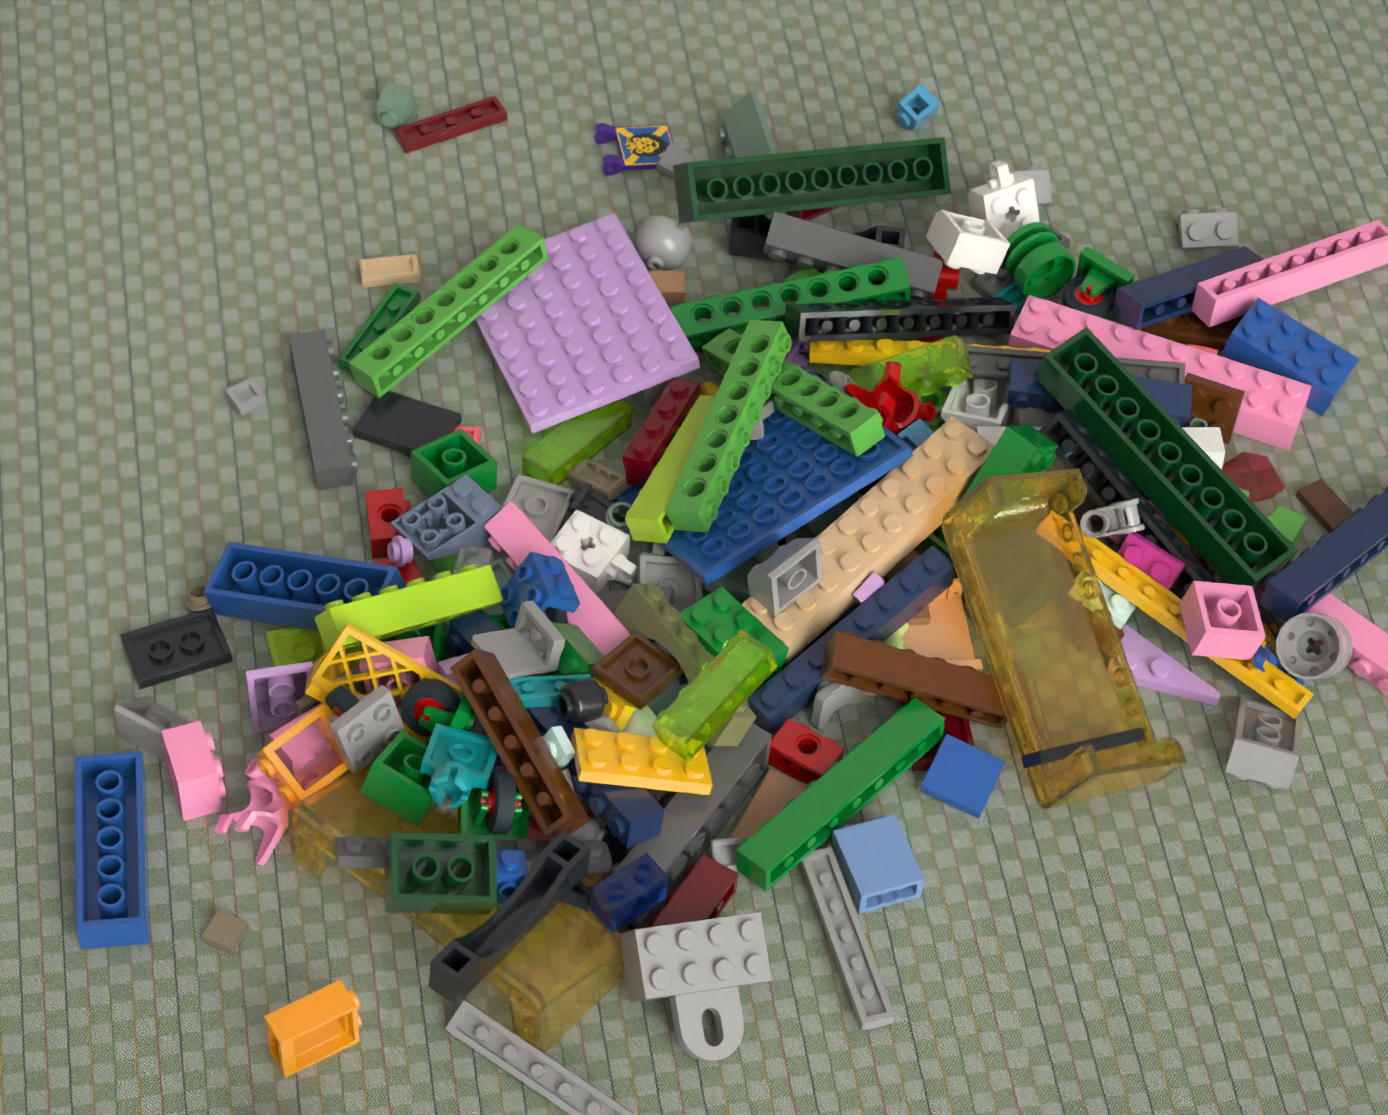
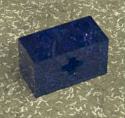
(629, 892)

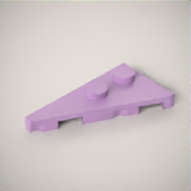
(1161, 672)

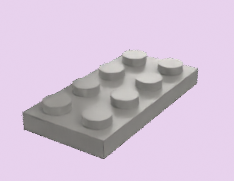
(542, 503)

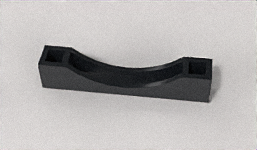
(750, 234)
(476, 954)

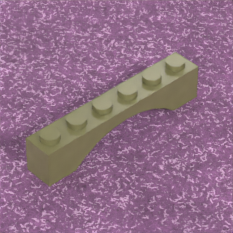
(652, 616)

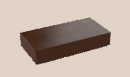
(1324, 504)

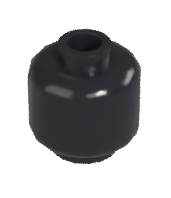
(581, 701)

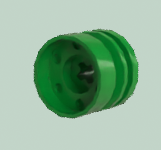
(1038, 261)

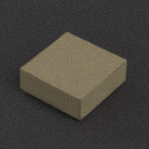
(225, 932)

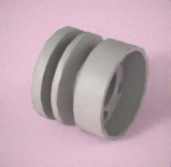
(1296, 642)

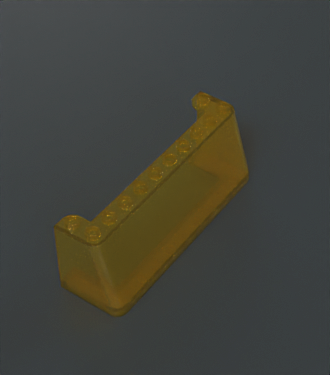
(1052, 636)
(548, 975)

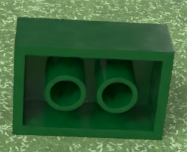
(440, 873)

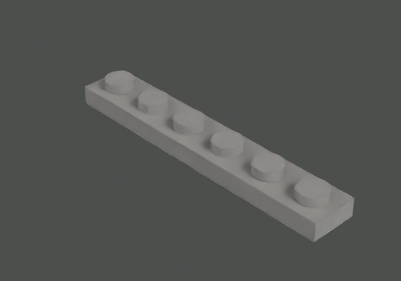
(847, 939)
(530, 1064)

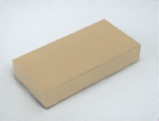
(389, 270)

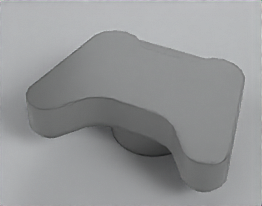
(829, 698)

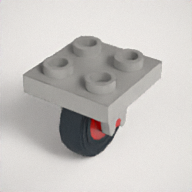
(363, 724)

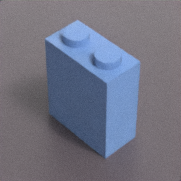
(877, 863)

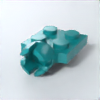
(457, 763)

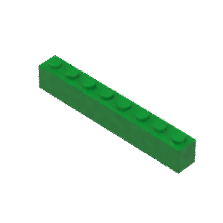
(839, 794)

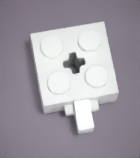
(1005, 199)
(967, 242)
(595, 551)

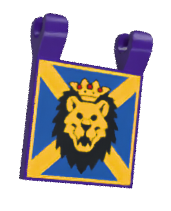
(637, 145)

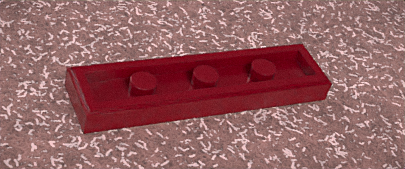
(450, 124)

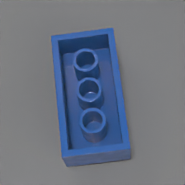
(1290, 349)

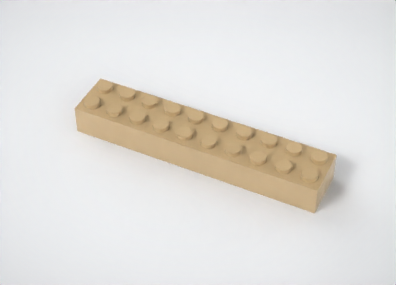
(881, 530)

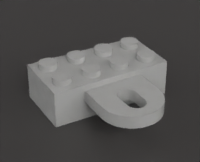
(699, 970)

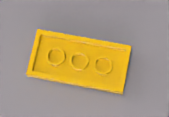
(637, 762)

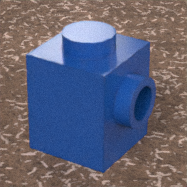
(510, 872)

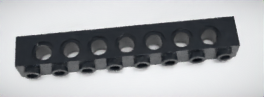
(899, 319)
(1110, 484)

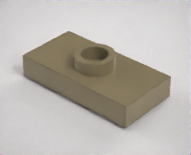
(601, 478)

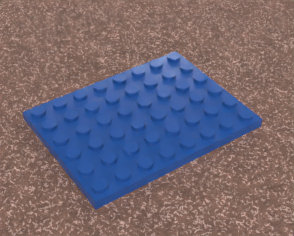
(775, 491)

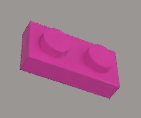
(1151, 560)

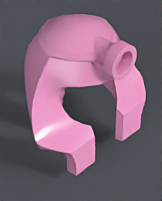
(265, 811)

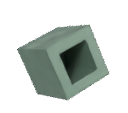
(395, 105)

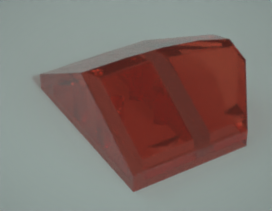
(1255, 475)

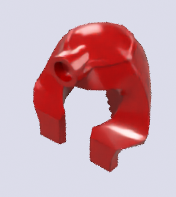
(893, 401)

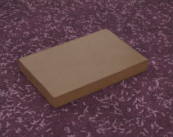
(768, 802)

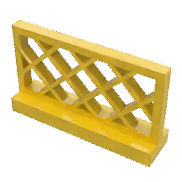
(321, 684)

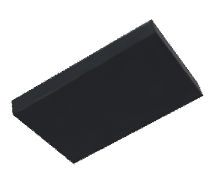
(404, 422)
(176, 648)

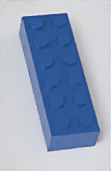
(289, 585)
(111, 850)

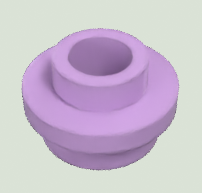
(400, 551)

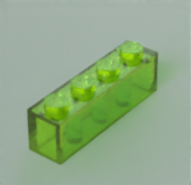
(923, 368)
(576, 440)
(714, 695)

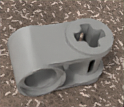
(1118, 519)

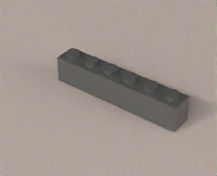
(837, 250)
(321, 409)

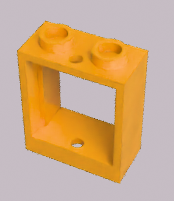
(273, 767)
(313, 1028)

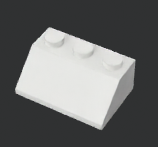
(978, 404)

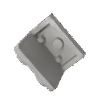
(529, 647)

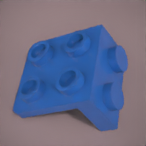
(540, 580)

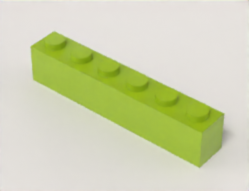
(647, 515)
(411, 607)

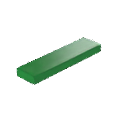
(392, 308)

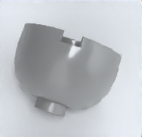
(662, 244)

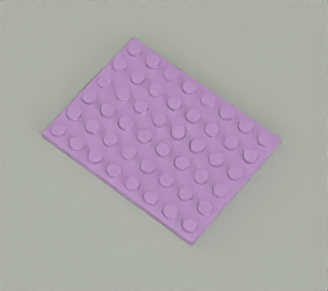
(584, 328)

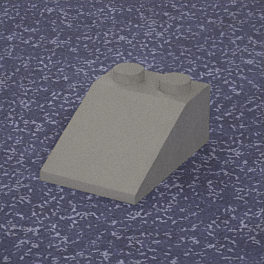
(1264, 744)

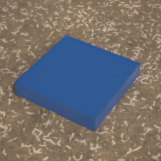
(962, 776)

